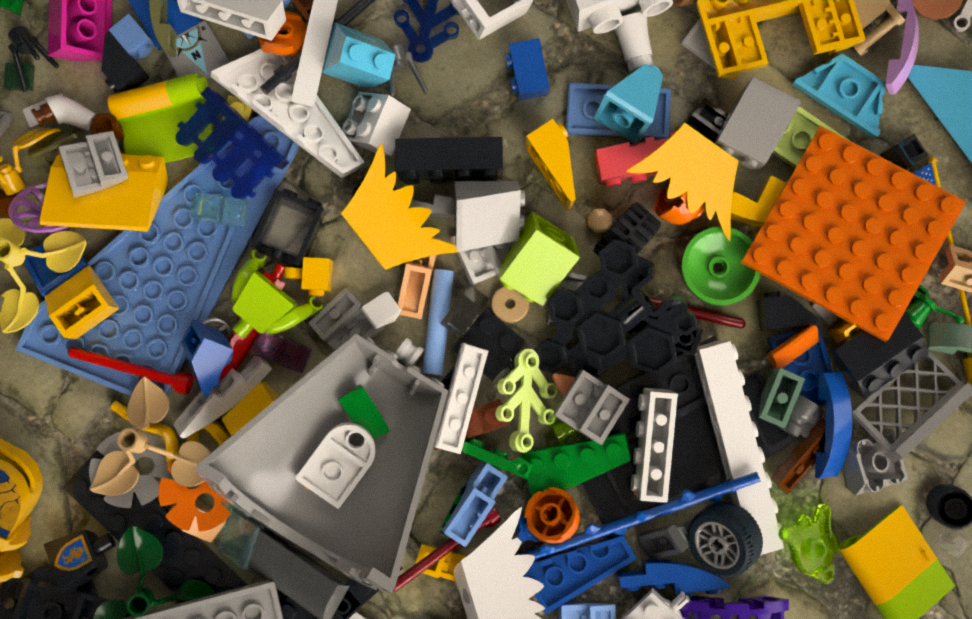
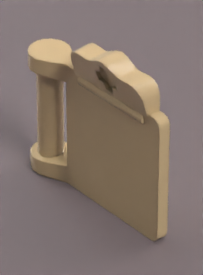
(870, 10)

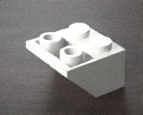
(375, 121)

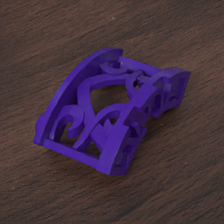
(761, 606)

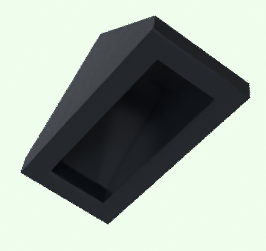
(905, 152)

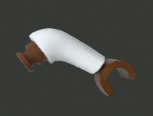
(70, 112)

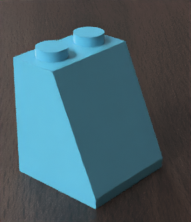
(357, 57)

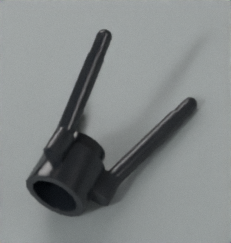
(25, 43)

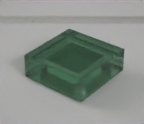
(11, 79)

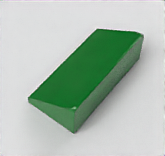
(363, 411)

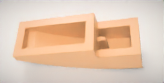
(416, 286)

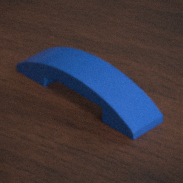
(838, 424)

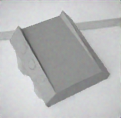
(868, 467)

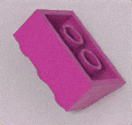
(78, 29)

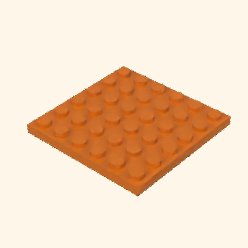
(853, 233)

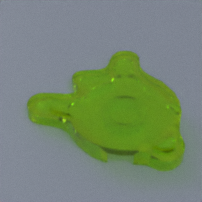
(812, 544)

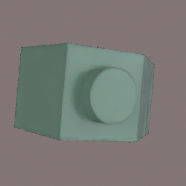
(779, 396)

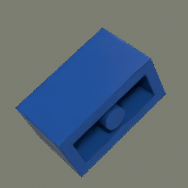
(528, 69)

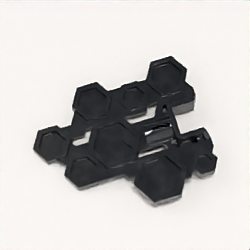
(604, 333)

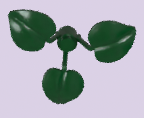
(141, 552)

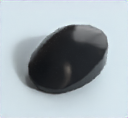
(950, 506)

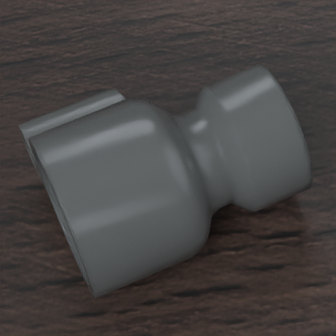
(803, 411)

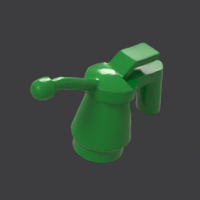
(923, 305)

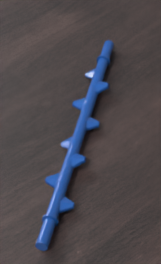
(620, 526)

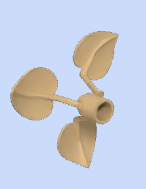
(116, 470)

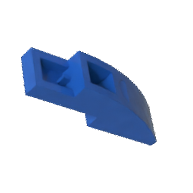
(680, 575)

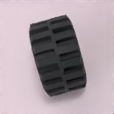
(634, 226)

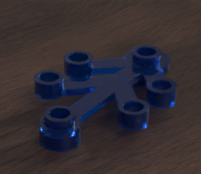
(428, 21)

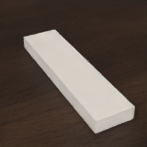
(460, 398)

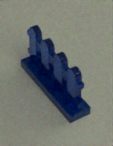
(243, 148)

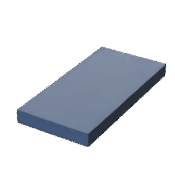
(585, 100)

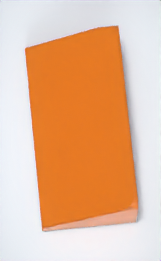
(793, 347)

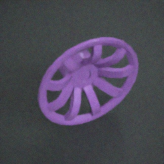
(35, 213)

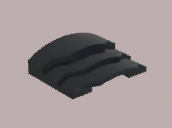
(40, 598)

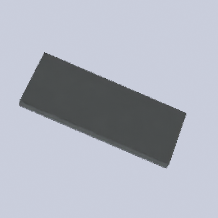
(297, 575)

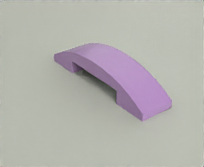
(900, 68)

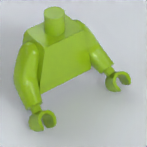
(263, 303)

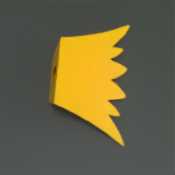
(695, 167)
(387, 223)

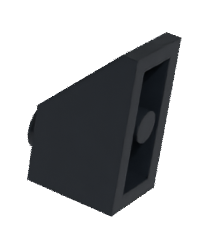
(120, 67)
(782, 312)

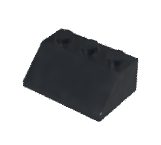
(872, 363)

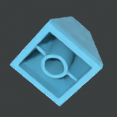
(631, 103)

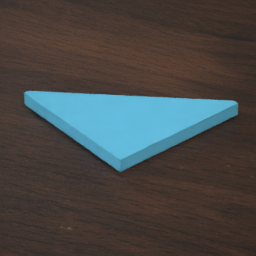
(950, 98)

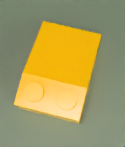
(551, 154)

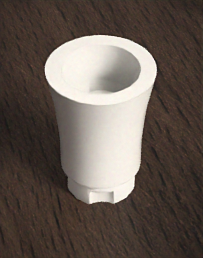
(635, 41)

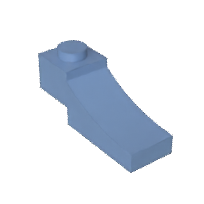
(474, 503)

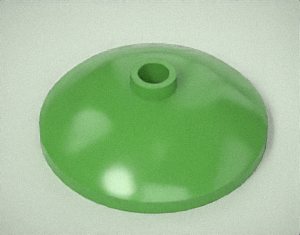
(710, 248)

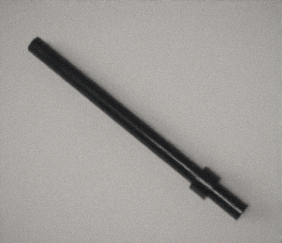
(283, 72)

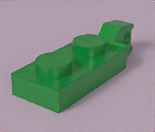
(497, 458)

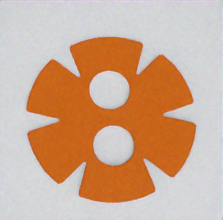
(185, 510)

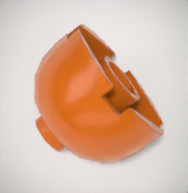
(675, 209)
(552, 515)

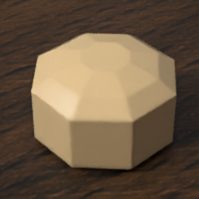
(599, 221)

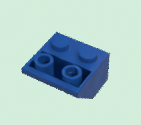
(207, 354)

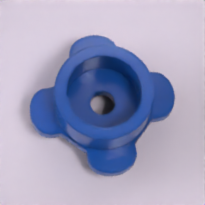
(523, 532)

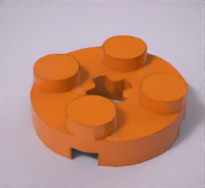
(290, 43)

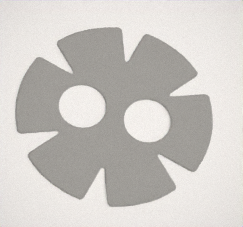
(146, 486)

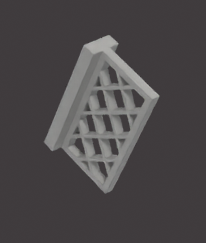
(923, 424)

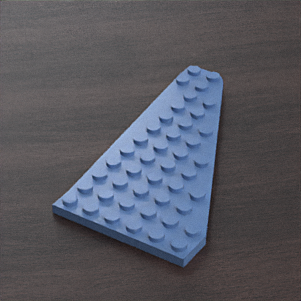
(162, 277)

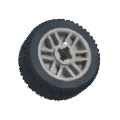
(725, 539)

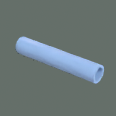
(436, 333)

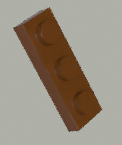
(801, 459)

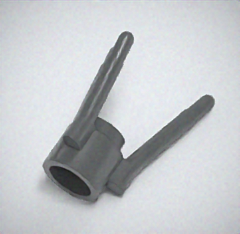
(401, 59)

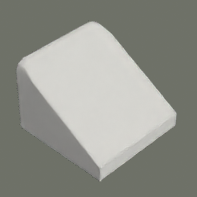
(381, 310)

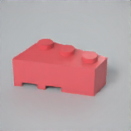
(615, 160)

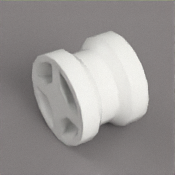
(409, 353)

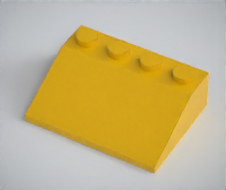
(119, 207)

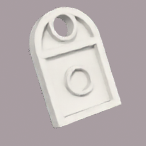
(337, 464)

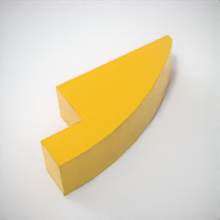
(756, 212)

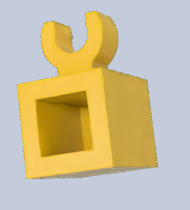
(315, 275)

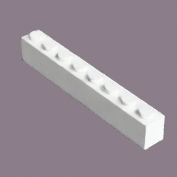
(737, 434)

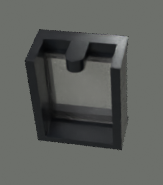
(288, 227)

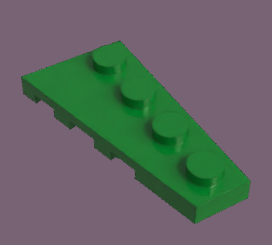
(575, 462)

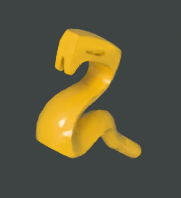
(170, 439)

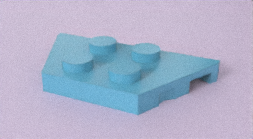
(847, 92)

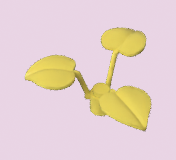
(62, 254)

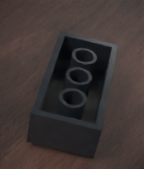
(448, 159)

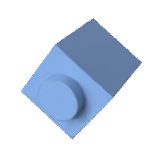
(132, 37)

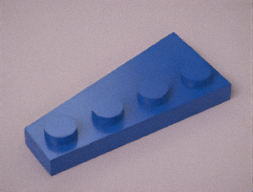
(578, 570)

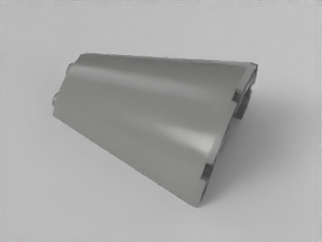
(373, 525)

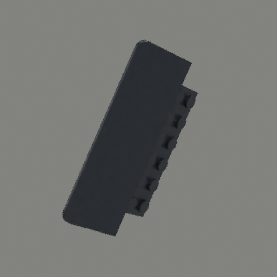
(695, 451)

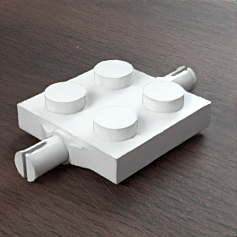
(656, 607)

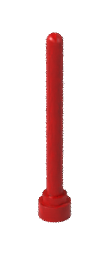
(180, 382)

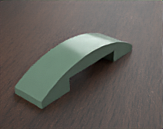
(949, 337)

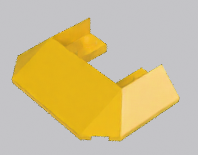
(736, 39)

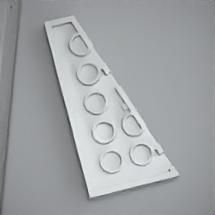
(306, 125)

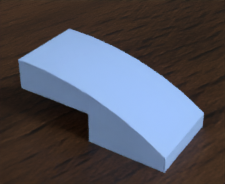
(587, 611)

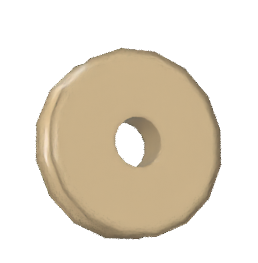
(502, 312)

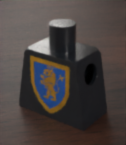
(78, 558)

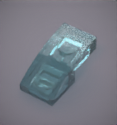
(219, 209)

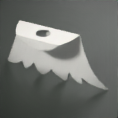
(493, 578)

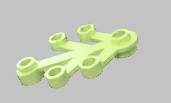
(525, 397)

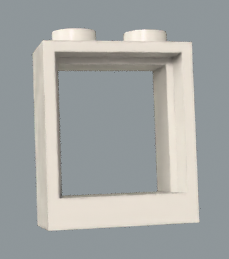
(484, 25)

